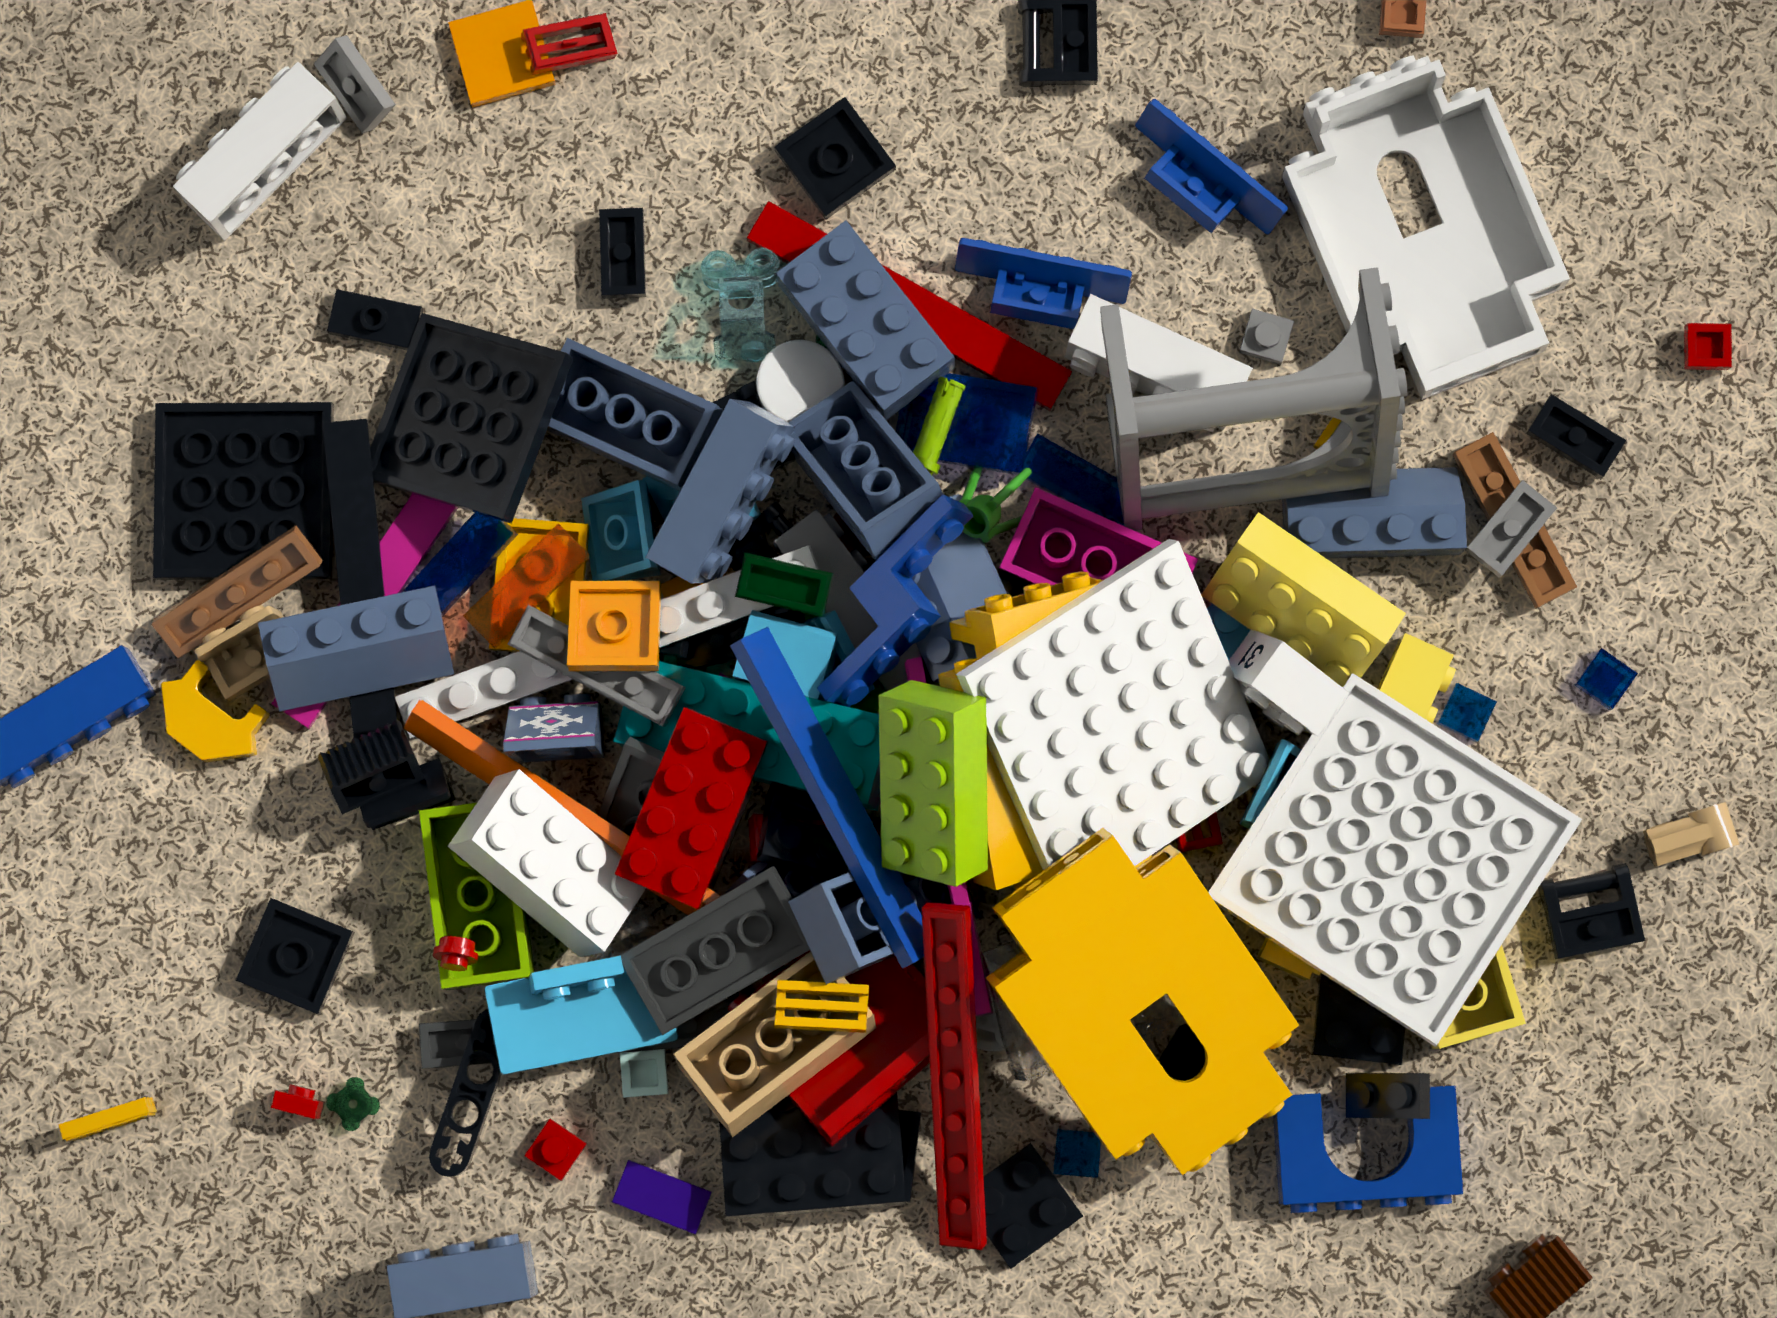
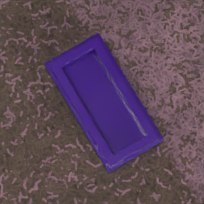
(662, 1196)

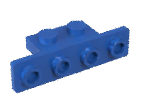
(1202, 177)
(1040, 284)

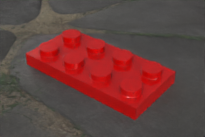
(691, 808)

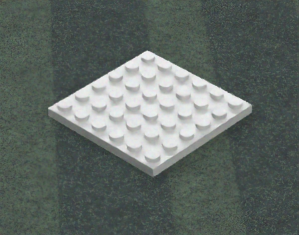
(1119, 714)
(1394, 860)

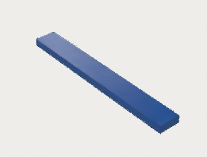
(831, 793)

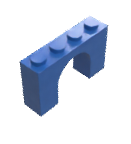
(1309, 1177)

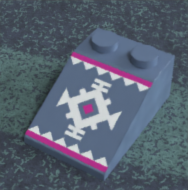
(555, 730)

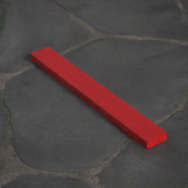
(962, 333)
(954, 1075)

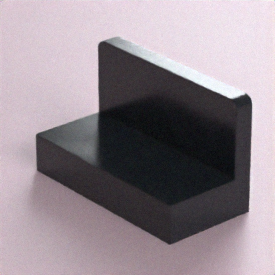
(406, 802)

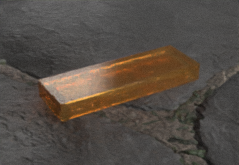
(526, 584)

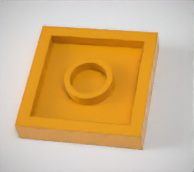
(495, 55)
(614, 626)

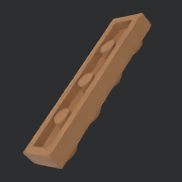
(1492, 482)
(236, 591)

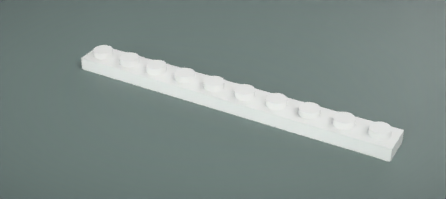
(521, 675)

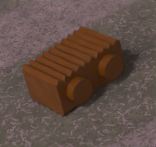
(1538, 1281)

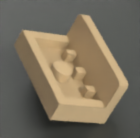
(237, 654)

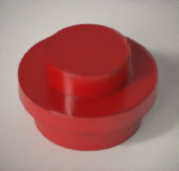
(455, 953)

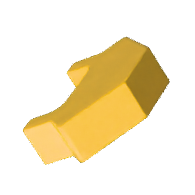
(203, 725)

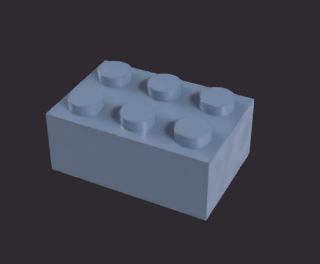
(462, 1277)

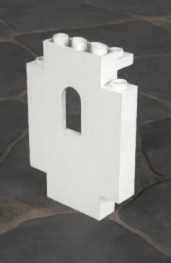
(1459, 286)

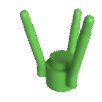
(987, 509)

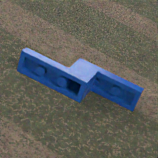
(895, 601)

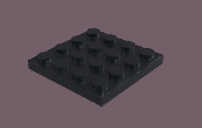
(467, 417)
(236, 482)
(790, 1168)

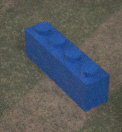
(70, 712)

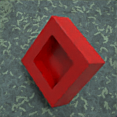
(1707, 346)
(298, 1101)
(556, 1149)

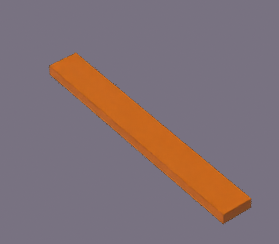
(487, 762)

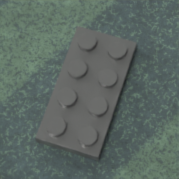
(716, 951)

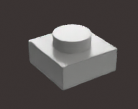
(1266, 336)

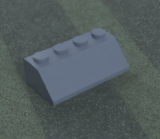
(1416, 519)
(953, 583)
(356, 648)

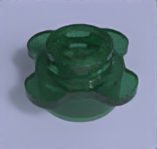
(365, 1103)

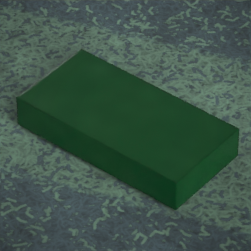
(784, 584)

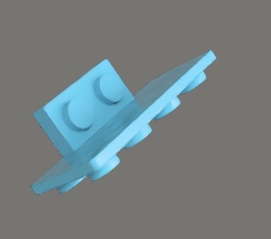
(569, 1016)

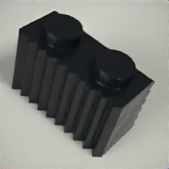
(370, 767)

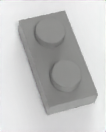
(354, 84)
(1511, 528)

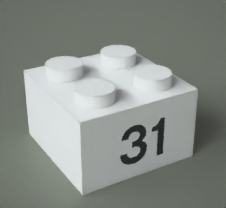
(1285, 684)

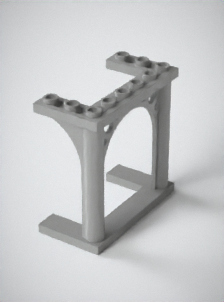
(1350, 384)

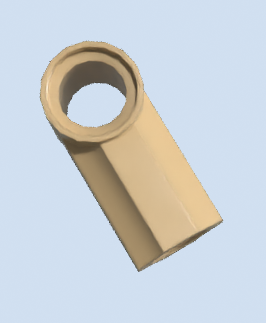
(1701, 832)

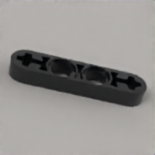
(466, 1089)

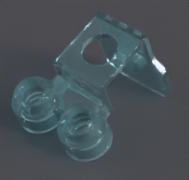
(742, 330)

